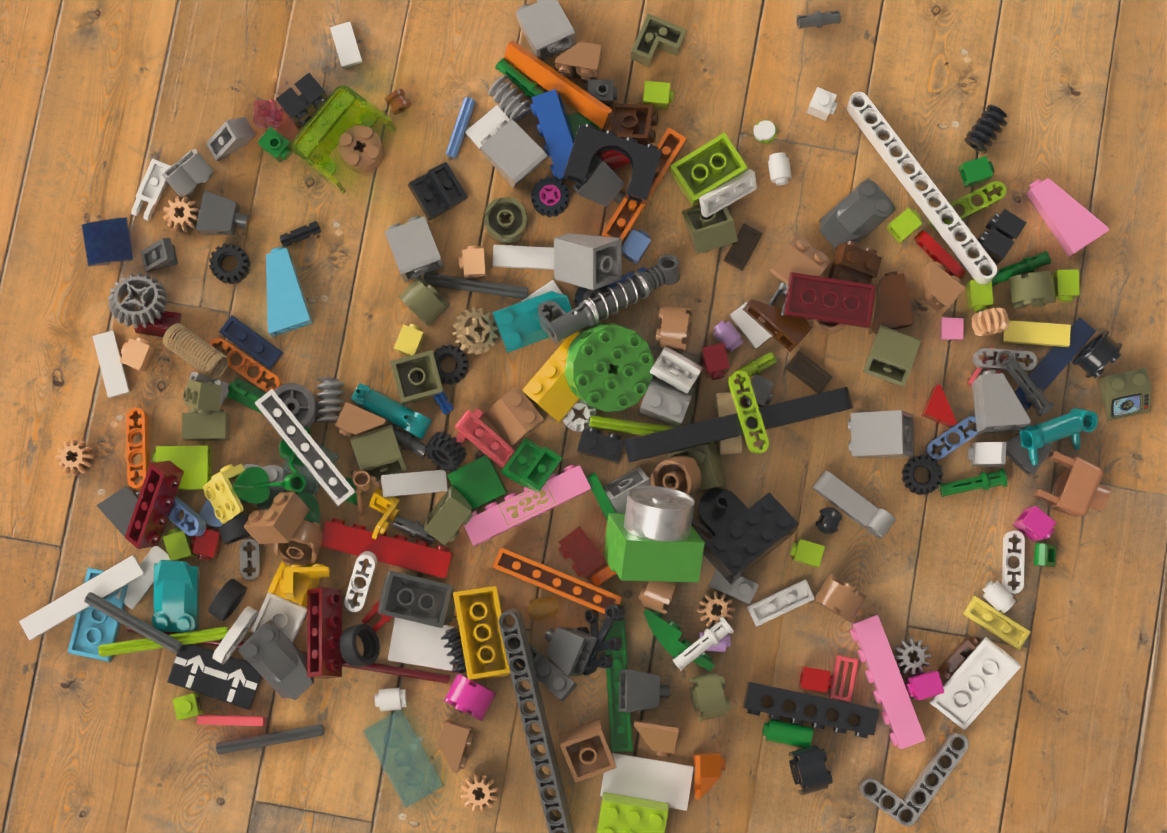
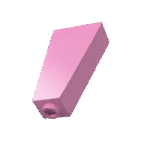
(1065, 217)

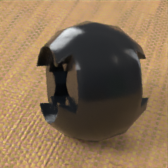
(828, 520)

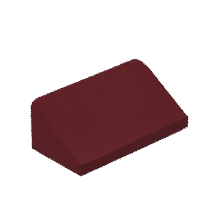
(160, 325)

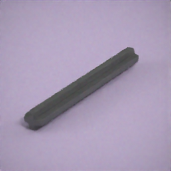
(476, 285)
(133, 622)
(269, 739)

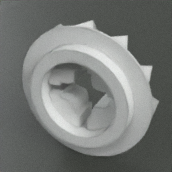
(579, 424)

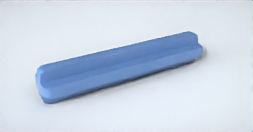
(460, 127)

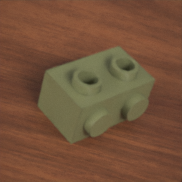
(202, 396)
(206, 427)

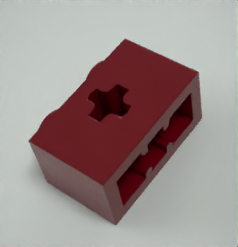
(715, 361)

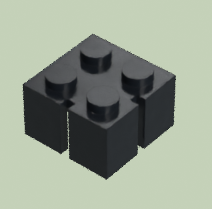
(302, 107)
(1000, 233)

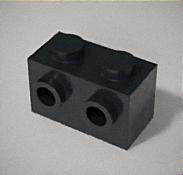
(599, 446)

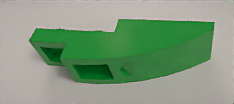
(668, 637)

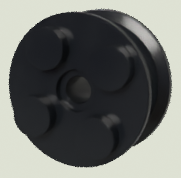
(1098, 354)

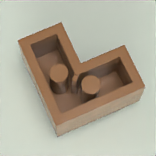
(278, 522)

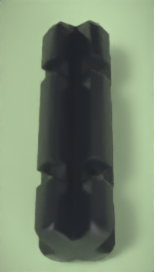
(300, 234)

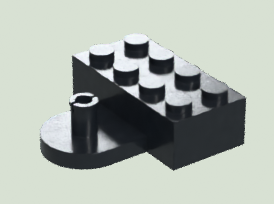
(741, 533)

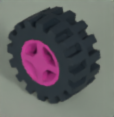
(547, 190)

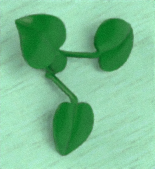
(253, 483)

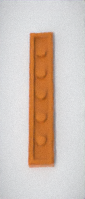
(551, 79)

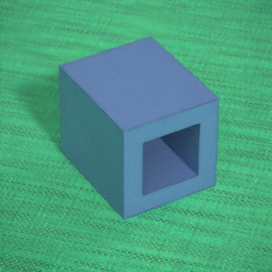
(635, 246)

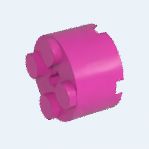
(470, 697)

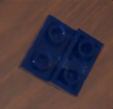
(107, 241)

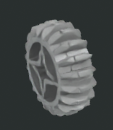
(144, 290)

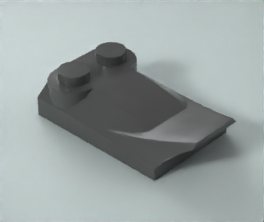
(856, 214)
(417, 599)
(277, 660)

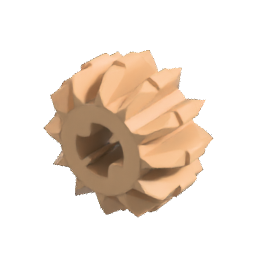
(173, 217)
(990, 321)
(82, 459)
(708, 607)
(472, 796)

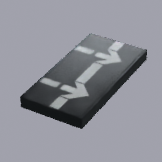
(229, 682)

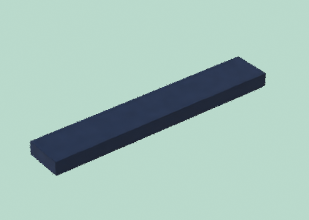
(1057, 359)

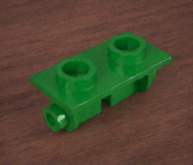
(245, 393)

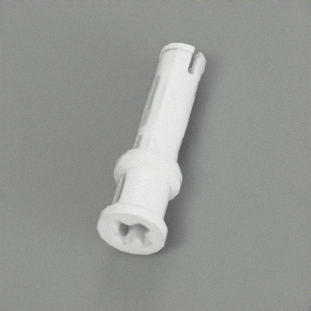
(711, 637)

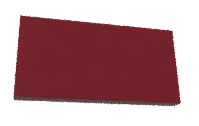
(829, 300)

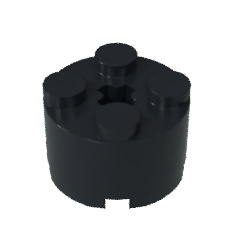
(809, 769)

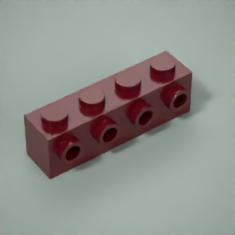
(154, 504)
(324, 633)

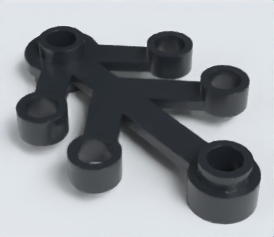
(614, 613)

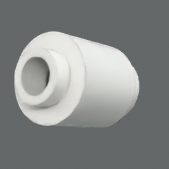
(779, 169)
(998, 596)
(391, 699)

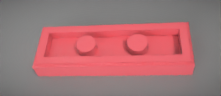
(485, 439)
(232, 720)

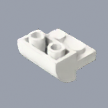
(676, 370)

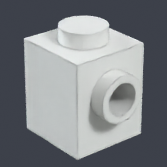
(822, 104)

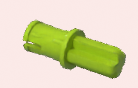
(758, 365)

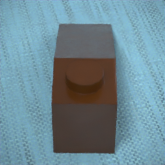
(785, 329)

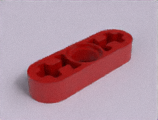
(938, 254)

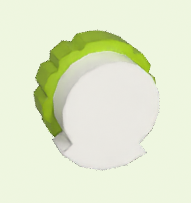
(764, 132)

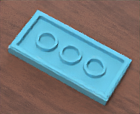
(95, 627)

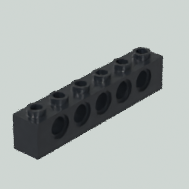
(867, 715)

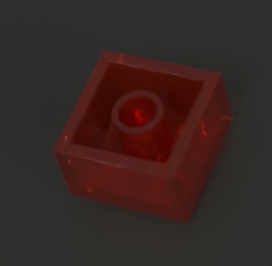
(582, 553)

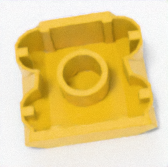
(301, 585)

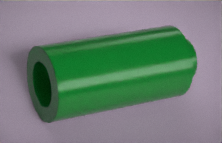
(787, 733)

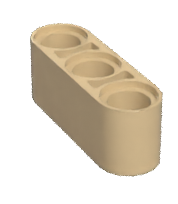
(725, 406)

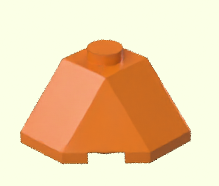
(706, 771)

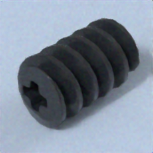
(985, 128)
(455, 643)

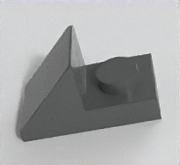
(159, 255)

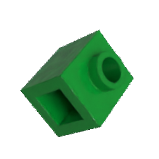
(275, 145)
(976, 171)

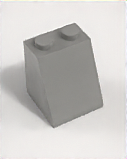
(546, 28)
(512, 152)
(414, 248)
(587, 260)
(665, 402)
(997, 404)
(881, 434)
(618, 489)

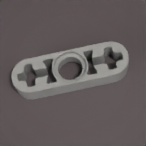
(998, 366)

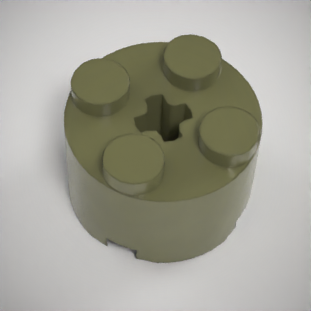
(507, 232)
(1032, 289)
(423, 300)
(708, 696)

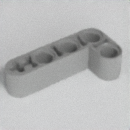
(854, 505)

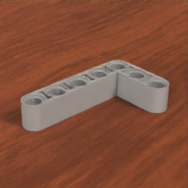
(920, 783)

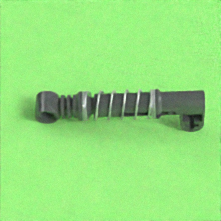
(561, 325)

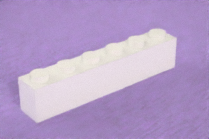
(304, 447)

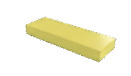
(1037, 333)
(996, 623)

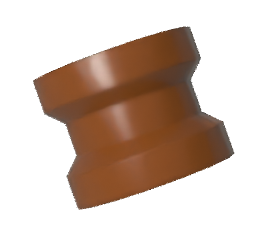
(398, 101)

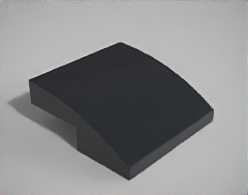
(437, 191)

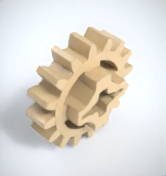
(468, 337)

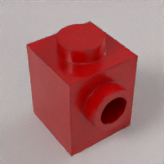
(207, 545)

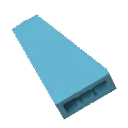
(285, 298)

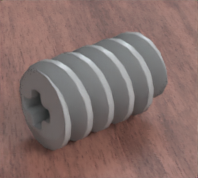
(508, 99)
(330, 399)

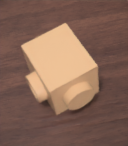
(473, 262)
(136, 354)

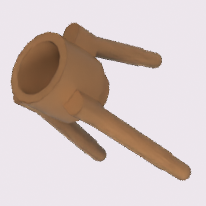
(363, 483)

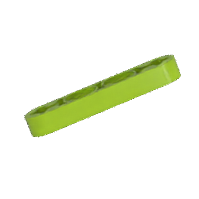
(969, 208)
(752, 411)

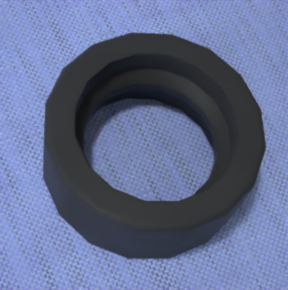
(234, 530)
(227, 599)
(349, 649)

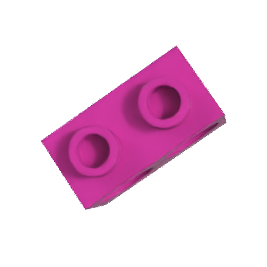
(1035, 524)
(924, 685)

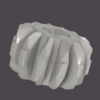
(919, 653)

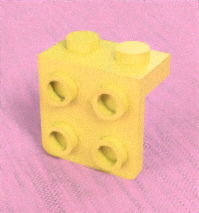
(221, 493)

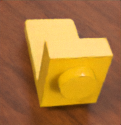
(386, 506)
(287, 584)

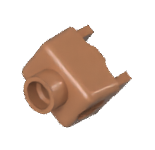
(1076, 487)

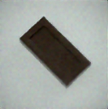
(742, 250)
(808, 372)

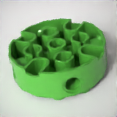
(605, 386)

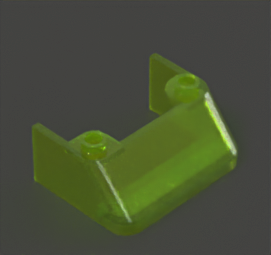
(326, 126)

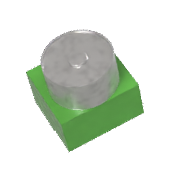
(654, 537)

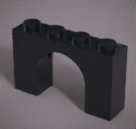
(591, 142)

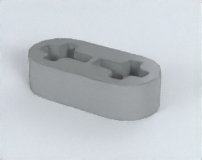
(244, 559)

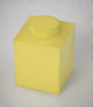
(409, 340)

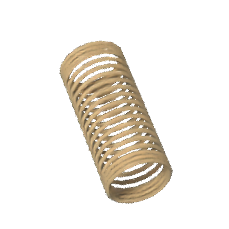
(209, 365)

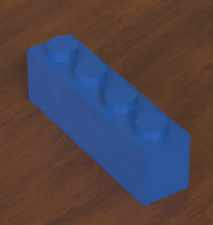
(555, 128)

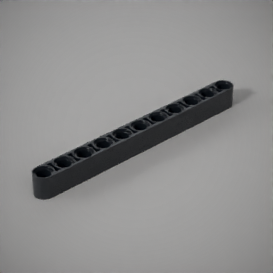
(730, 426)

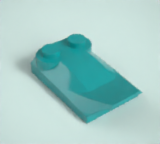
(520, 322)
(176, 596)

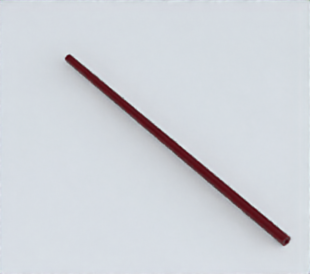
(375, 667)

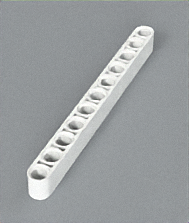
(922, 198)

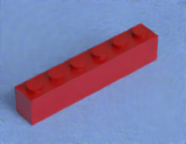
(388, 550)

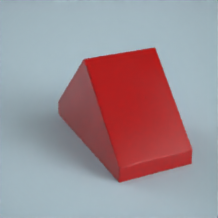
(938, 408)

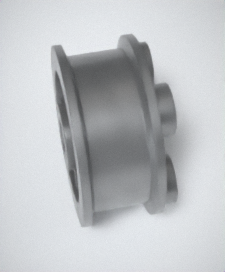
(304, 402)

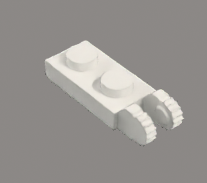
(151, 189)

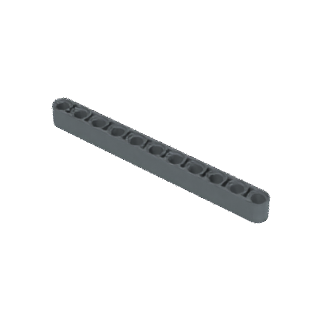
(538, 716)

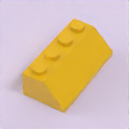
(549, 386)
(480, 633)

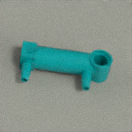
(391, 411)
(1058, 428)

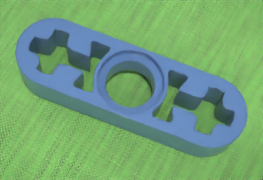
(943, 452)
(189, 516)

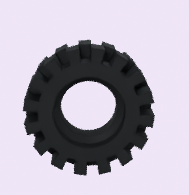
(218, 257)
(462, 364)
(445, 451)
(931, 465)

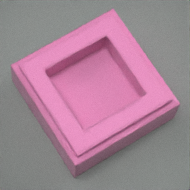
(952, 328)

